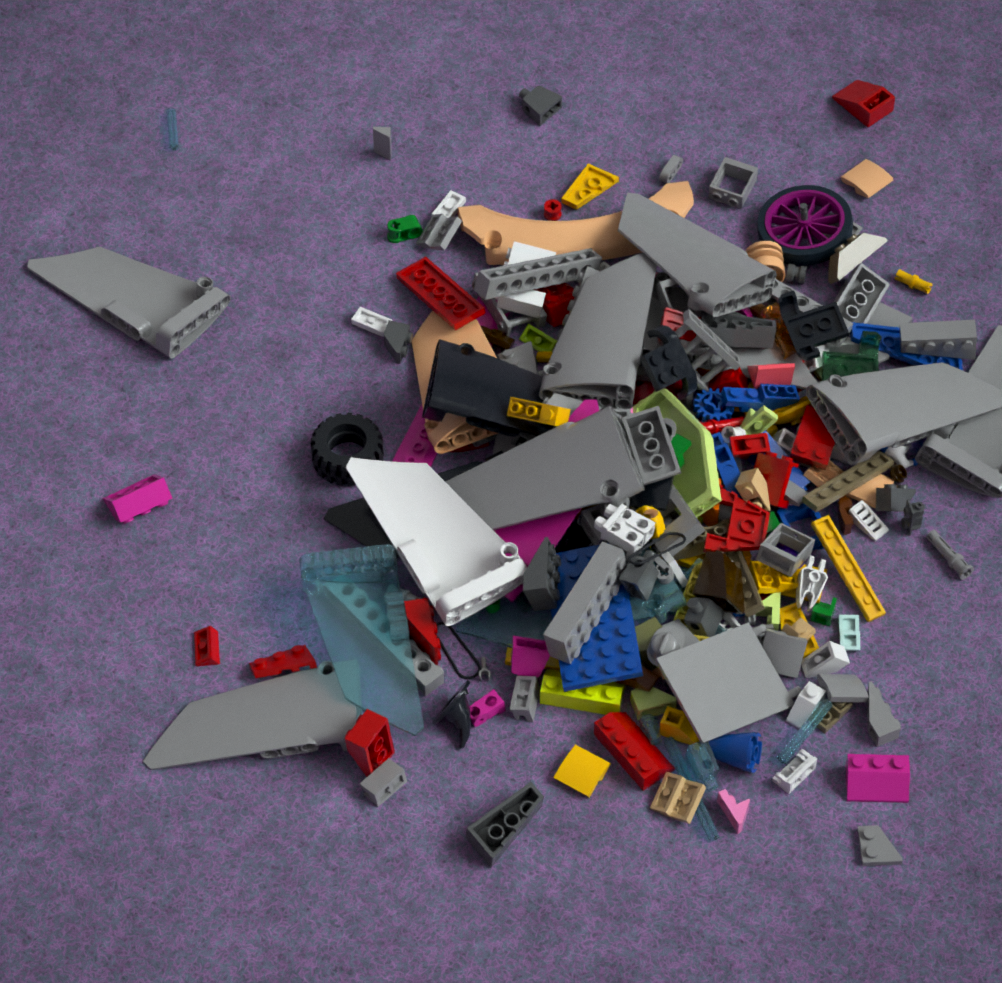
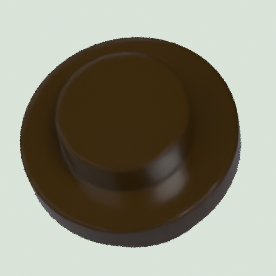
(898, 473)

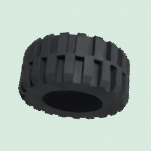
(341, 430)

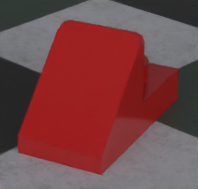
(748, 445)

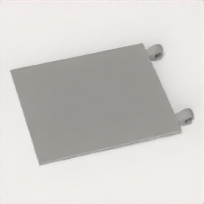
(726, 682)

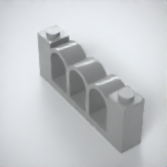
(685, 524)

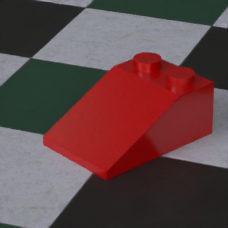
(813, 441)
(370, 741)

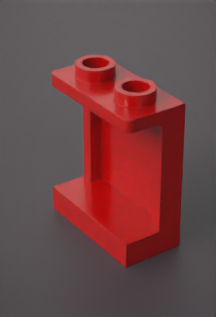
(777, 474)

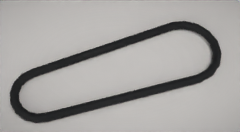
(653, 542)
(467, 649)

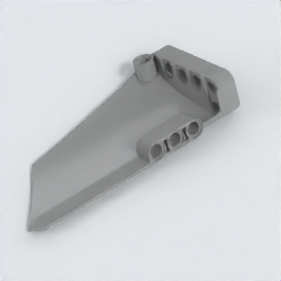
(707, 268)
(136, 296)
(604, 337)
(897, 405)
(972, 448)
(554, 473)

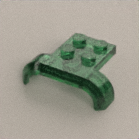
(848, 364)

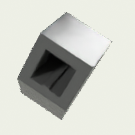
(396, 338)
(893, 497)

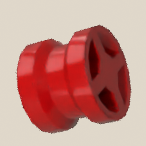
(552, 210)

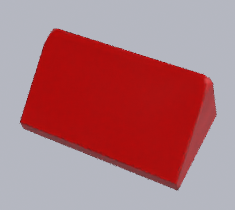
(206, 647)

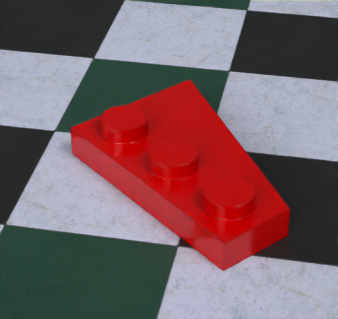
(290, 659)

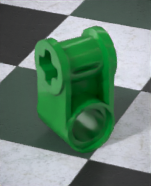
(405, 228)

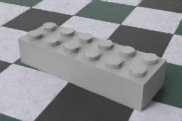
(585, 603)

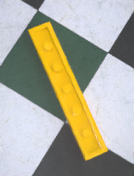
(848, 568)

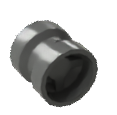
(796, 273)

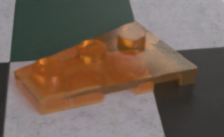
(782, 337)

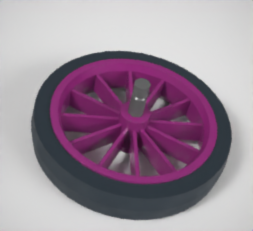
(805, 223)

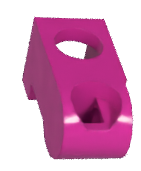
(486, 708)

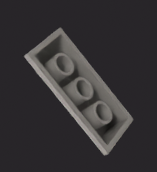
(860, 294)

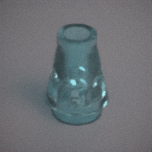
(650, 728)

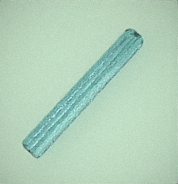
(804, 731)

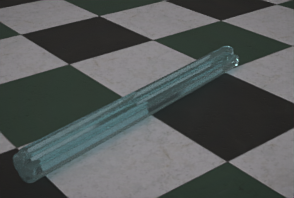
(682, 770)

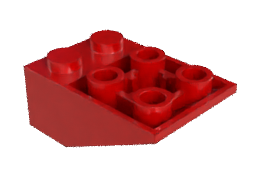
(866, 101)
(556, 302)
(423, 627)

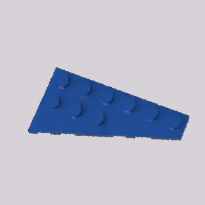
(891, 345)

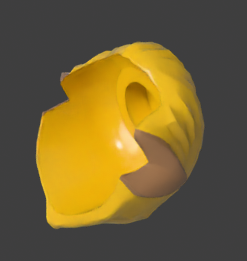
(654, 515)

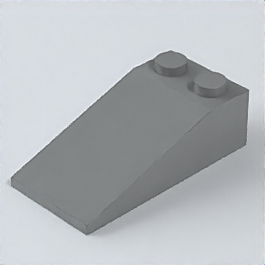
(651, 445)

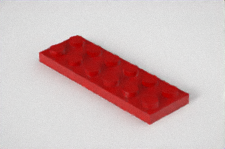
(440, 293)

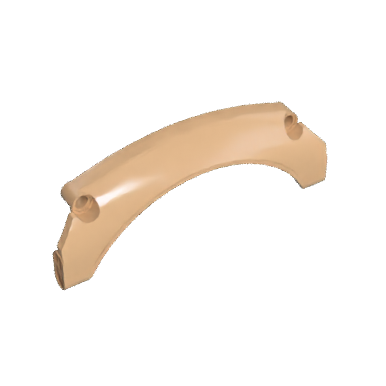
(601, 233)

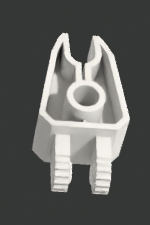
(810, 583)

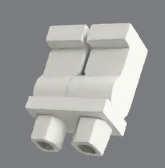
(625, 528)

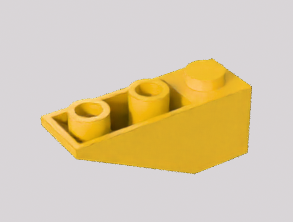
(538, 412)

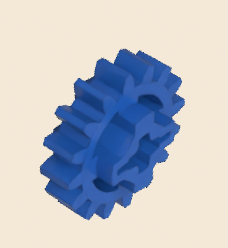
(711, 406)

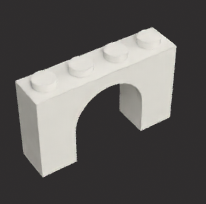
(529, 301)

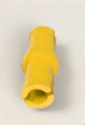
(913, 281)

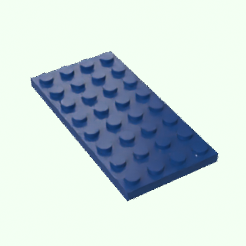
(612, 646)

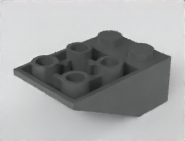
(542, 578)

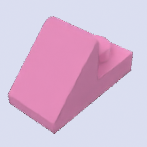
(735, 812)

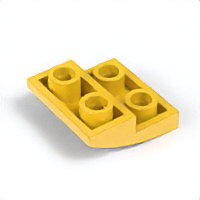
(770, 580)
(582, 770)

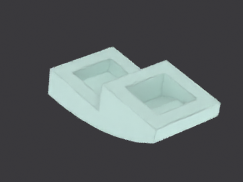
(849, 632)

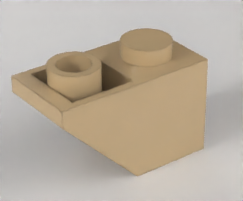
(753, 488)

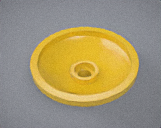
(792, 413)

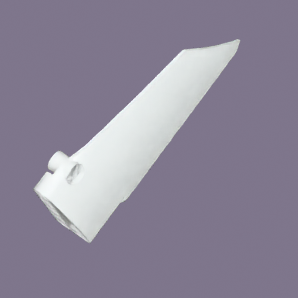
(438, 537)

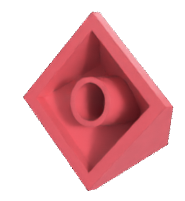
(771, 374)

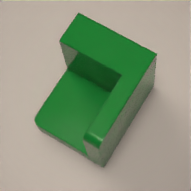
(680, 445)
(823, 612)

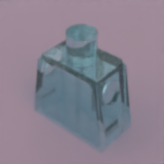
(702, 764)

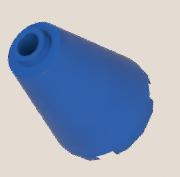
(738, 750)

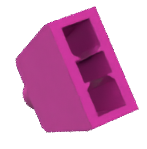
(528, 656)

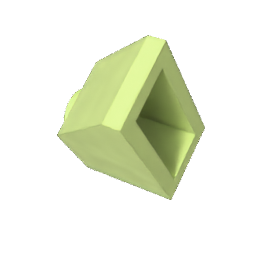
(651, 702)

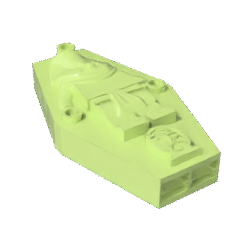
(699, 475)

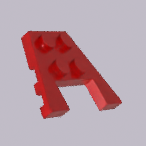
(746, 526)

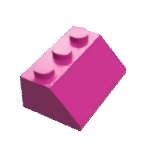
(138, 498)
(877, 778)

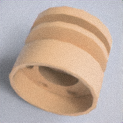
(769, 254)

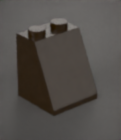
(721, 582)

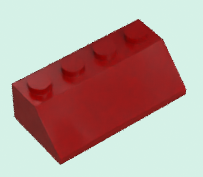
(632, 749)

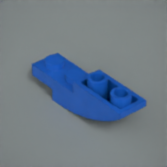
(769, 395)
(726, 464)

